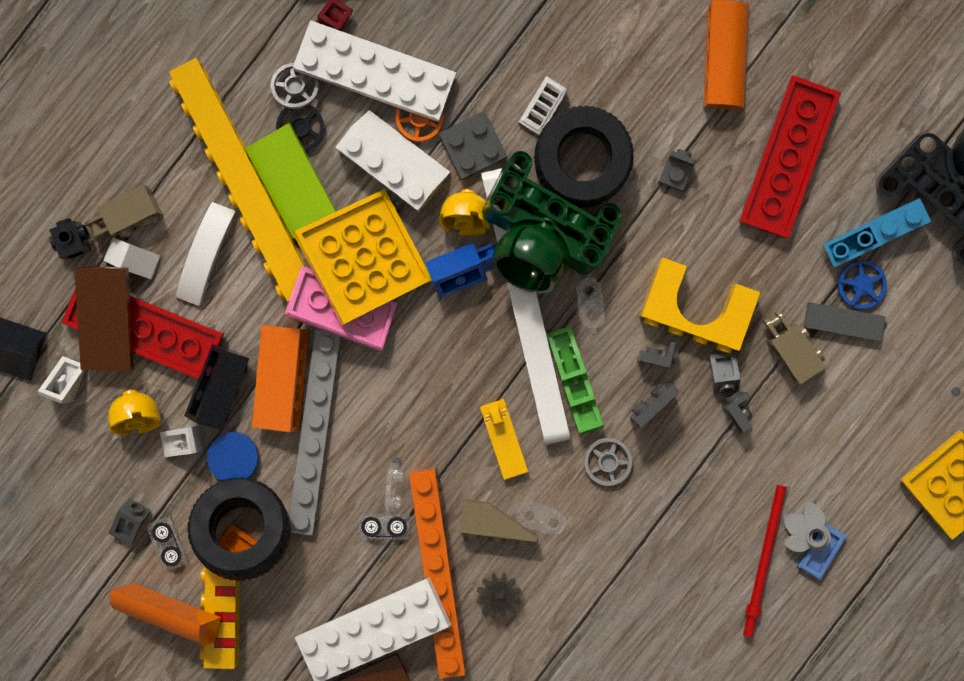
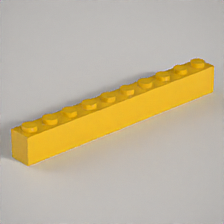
(239, 174)

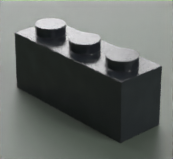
(217, 387)

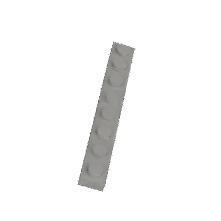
(314, 432)

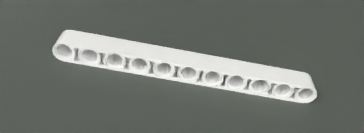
(535, 349)

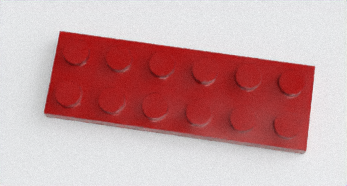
(789, 157)
(163, 336)

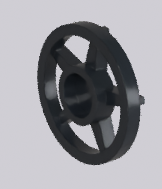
(302, 125)

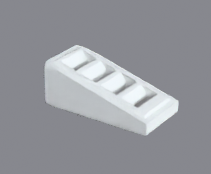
(554, 86)

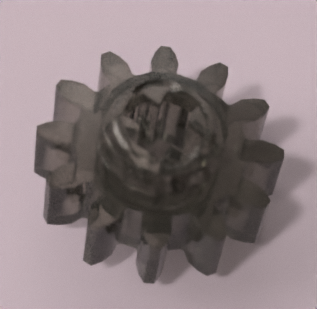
(498, 605)

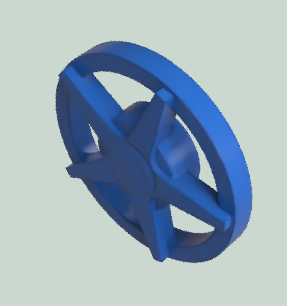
(862, 284)

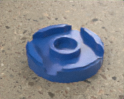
(232, 456)

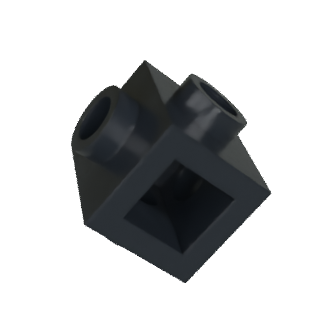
(69, 239)

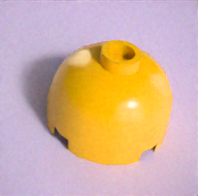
(464, 213)
(133, 412)

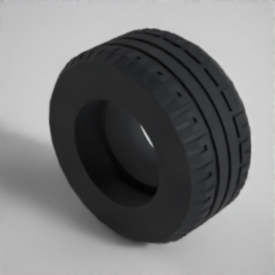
(593, 122)
(224, 498)

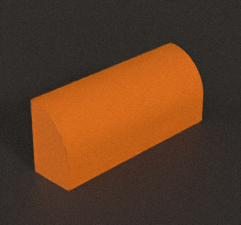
(726, 54)
(280, 378)
(166, 613)

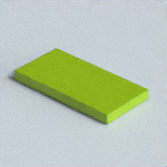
(290, 178)

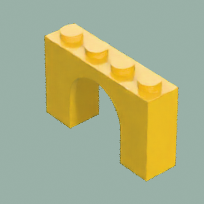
(726, 330)

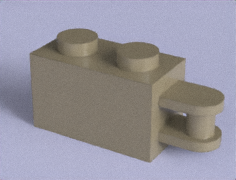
(126, 213)
(794, 349)

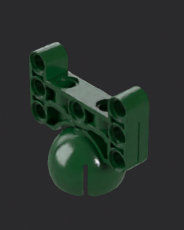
(536, 238)

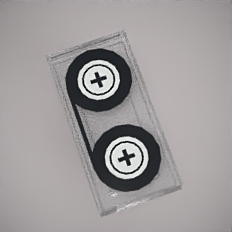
(384, 526)
(167, 543)

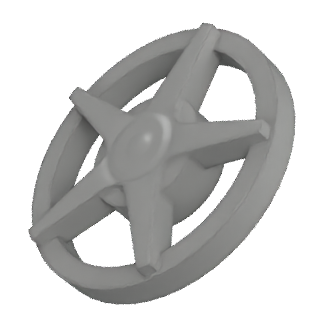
(294, 87)
(608, 461)

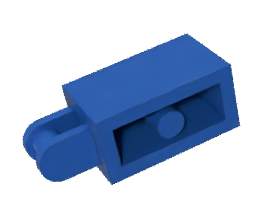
(460, 268)

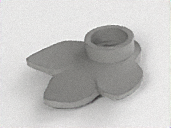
(804, 526)

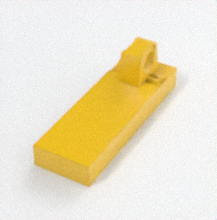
(504, 439)

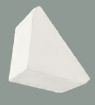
(135, 258)
(63, 381)
(182, 441)

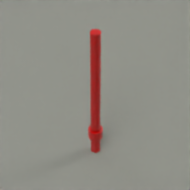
(753, 609)

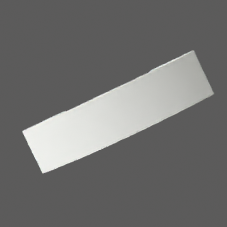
(204, 253)

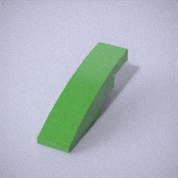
(575, 380)

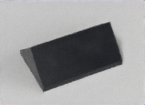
(19, 348)

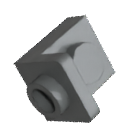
(677, 169)
(654, 356)
(724, 372)
(739, 416)
(129, 521)

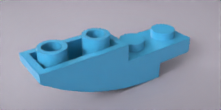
(876, 232)

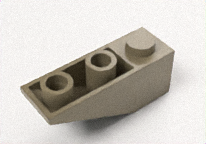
(488, 520)

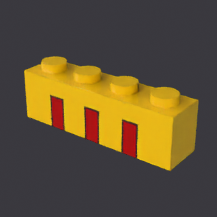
(223, 600)

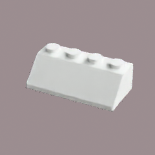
(393, 160)

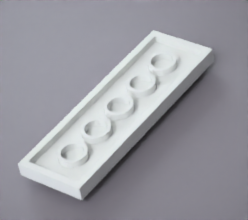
(374, 71)
(373, 630)

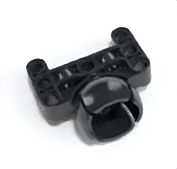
(947, 162)

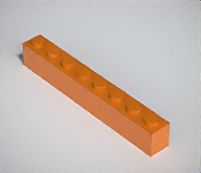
(438, 567)

